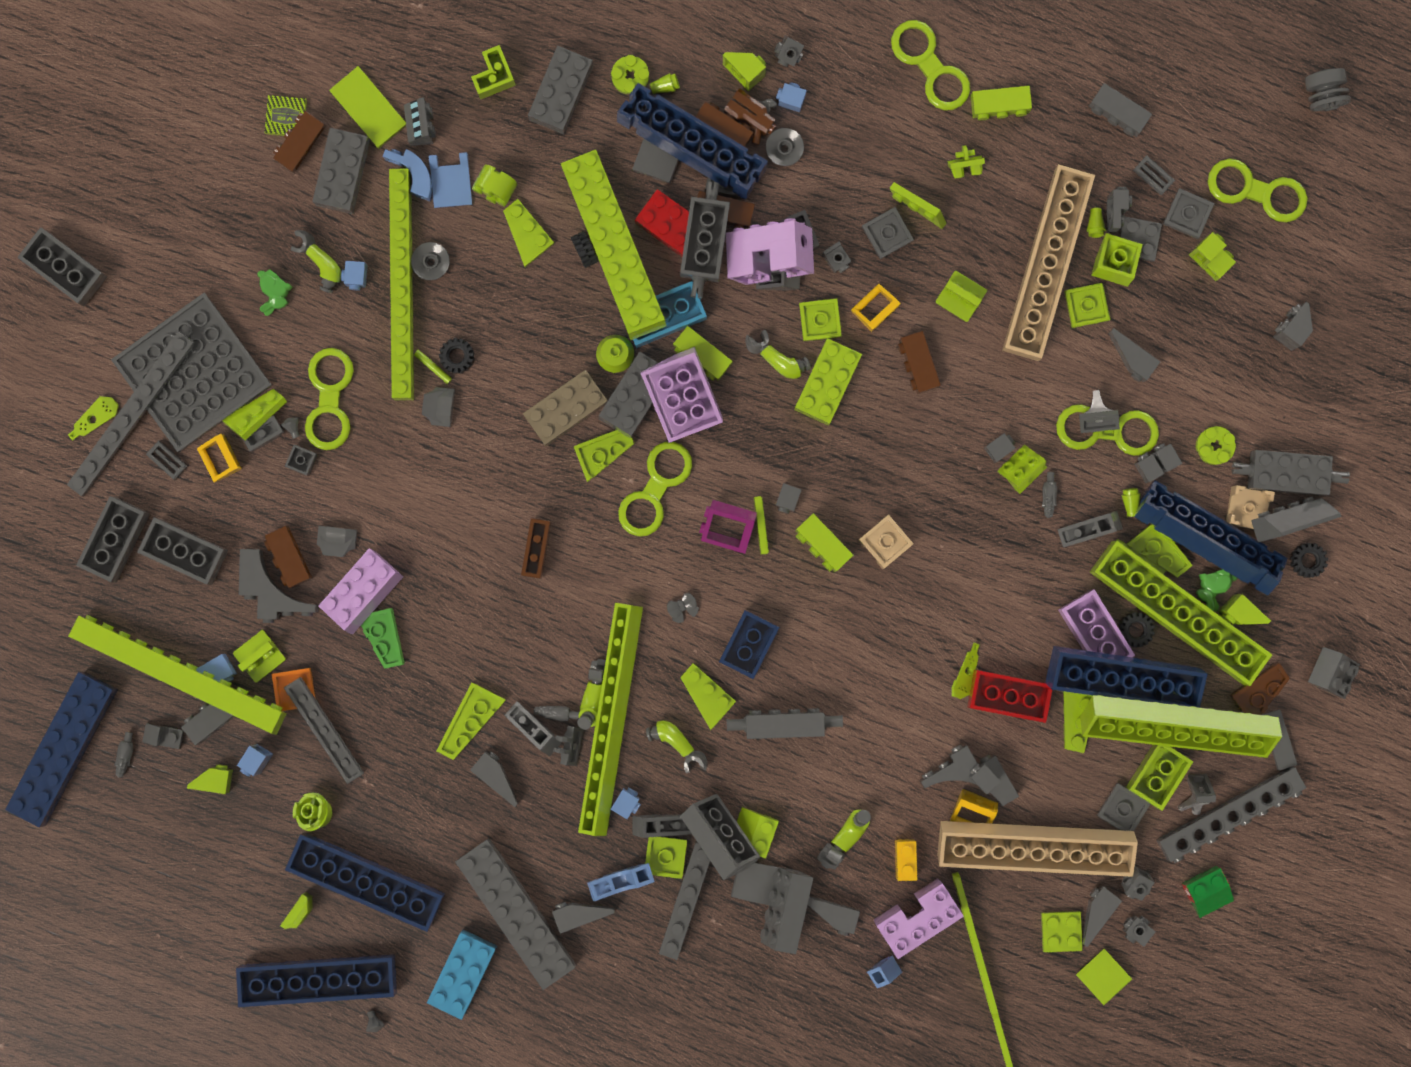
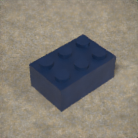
(748, 644)

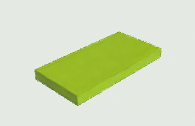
(368, 107)

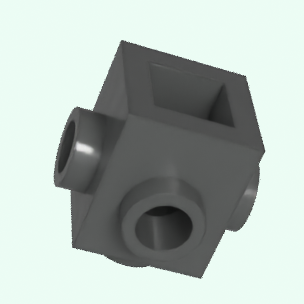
(795, 51)
(1138, 885)
(1144, 932)

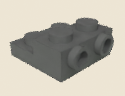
(1117, 204)

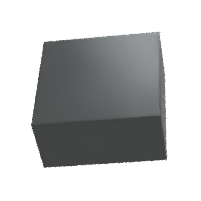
(301, 460)

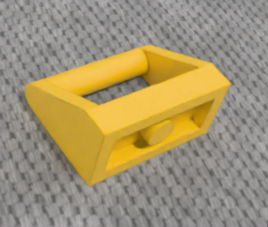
(871, 325)
(228, 454)
(975, 803)

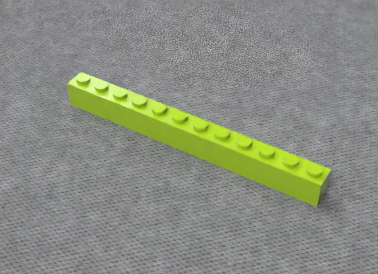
(401, 284)
(177, 674)
(610, 720)

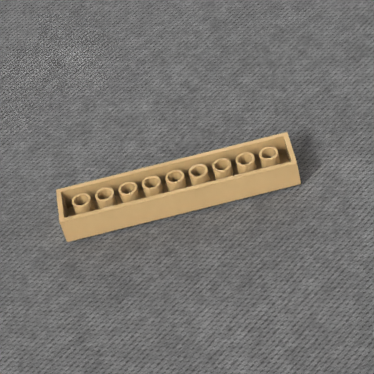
(1048, 262)
(1037, 848)

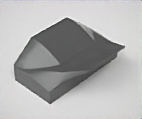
(439, 406)
(264, 434)
(336, 541)

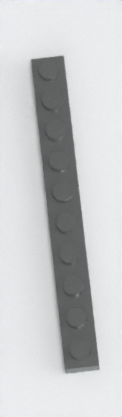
(131, 413)

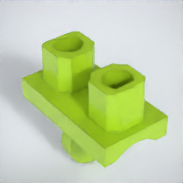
(974, 162)

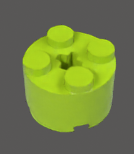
(495, 185)

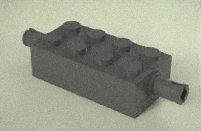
(704, 239)
(1290, 473)
(784, 725)

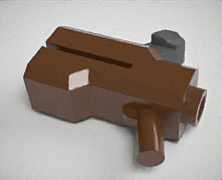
(752, 112)

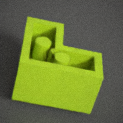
(497, 77)
(1212, 257)

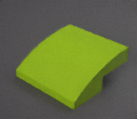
(1104, 977)

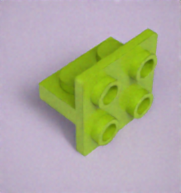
(961, 296)
(1023, 468)
(259, 656)

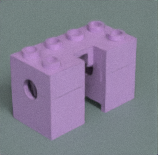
(769, 248)
(908, 933)

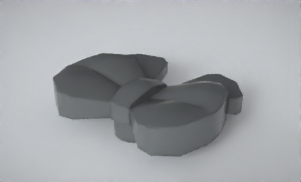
(686, 603)

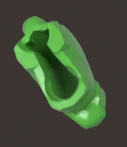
(275, 289)
(1212, 585)

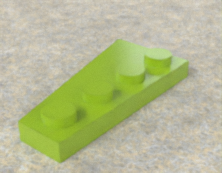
(1073, 708)
(470, 717)

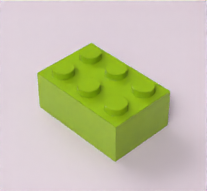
(823, 543)
(1159, 775)

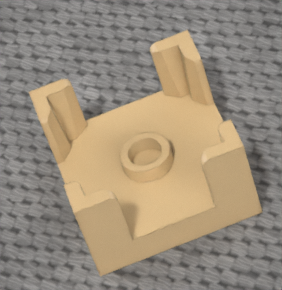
(1246, 505)
(885, 541)

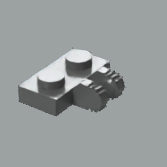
(572, 744)

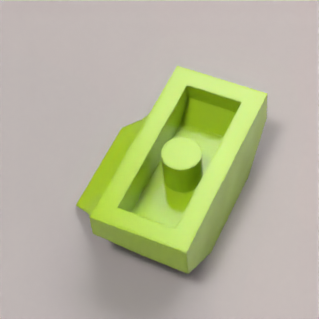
(299, 912)

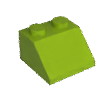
(745, 68)
(1117, 260)
(1240, 611)
(758, 829)

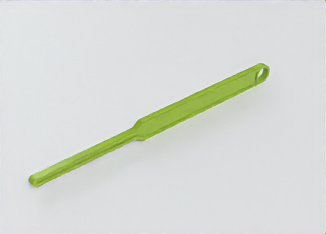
(981, 967)

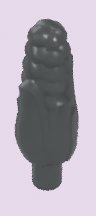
(1049, 494)
(557, 713)
(124, 754)

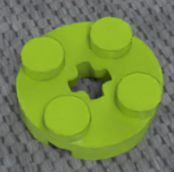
(625, 64)
(1211, 435)

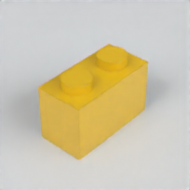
(906, 860)

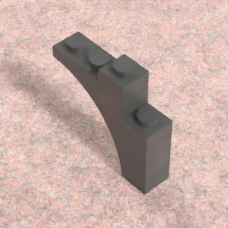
(256, 581)
(960, 769)

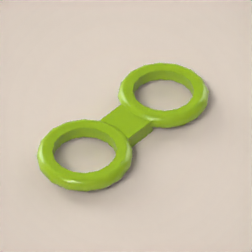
(930, 65)
(1257, 190)
(329, 398)
(1115, 435)
(655, 488)

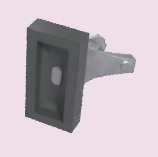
(1098, 417)
(1201, 793)

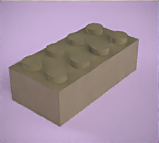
(565, 408)

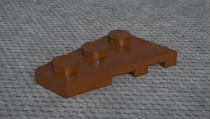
(1258, 696)

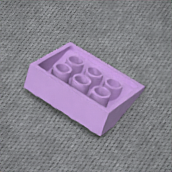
(682, 395)

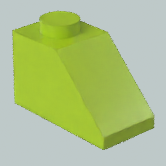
(213, 780)

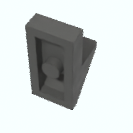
(163, 736)

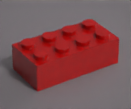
(664, 221)
(1009, 696)

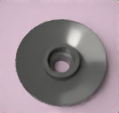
(788, 138)
(426, 252)

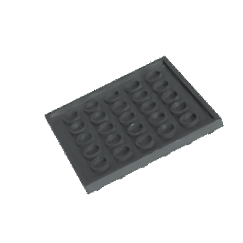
(209, 382)

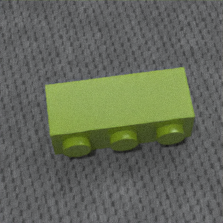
(1001, 102)
(712, 360)

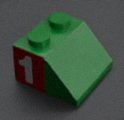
(1208, 891)

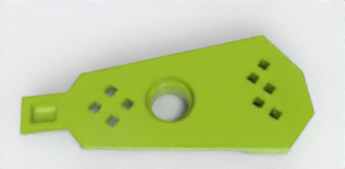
(99, 412)
(962, 685)

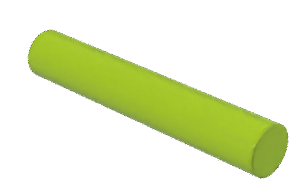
(432, 366)

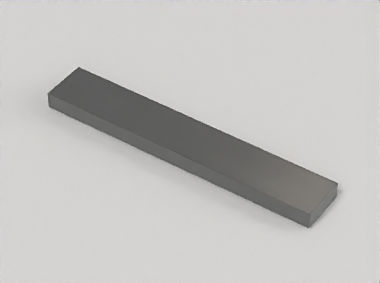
(324, 730)

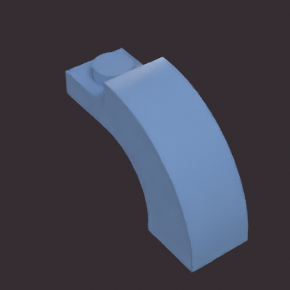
(421, 177)
(620, 881)

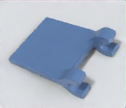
(451, 182)

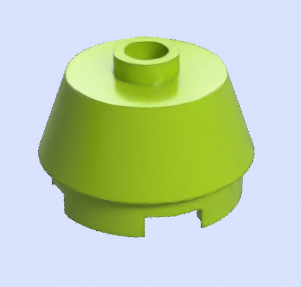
(615, 353)
(312, 812)

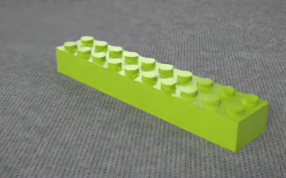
(613, 245)
(1180, 613)
(1180, 726)

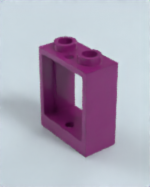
(731, 512)

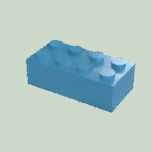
(678, 311)
(462, 974)

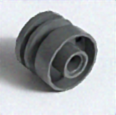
(1326, 85)

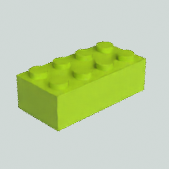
(828, 381)

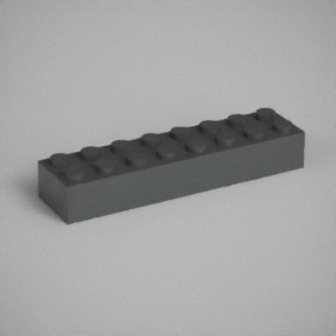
(516, 913)

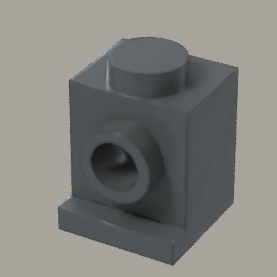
(829, 255)

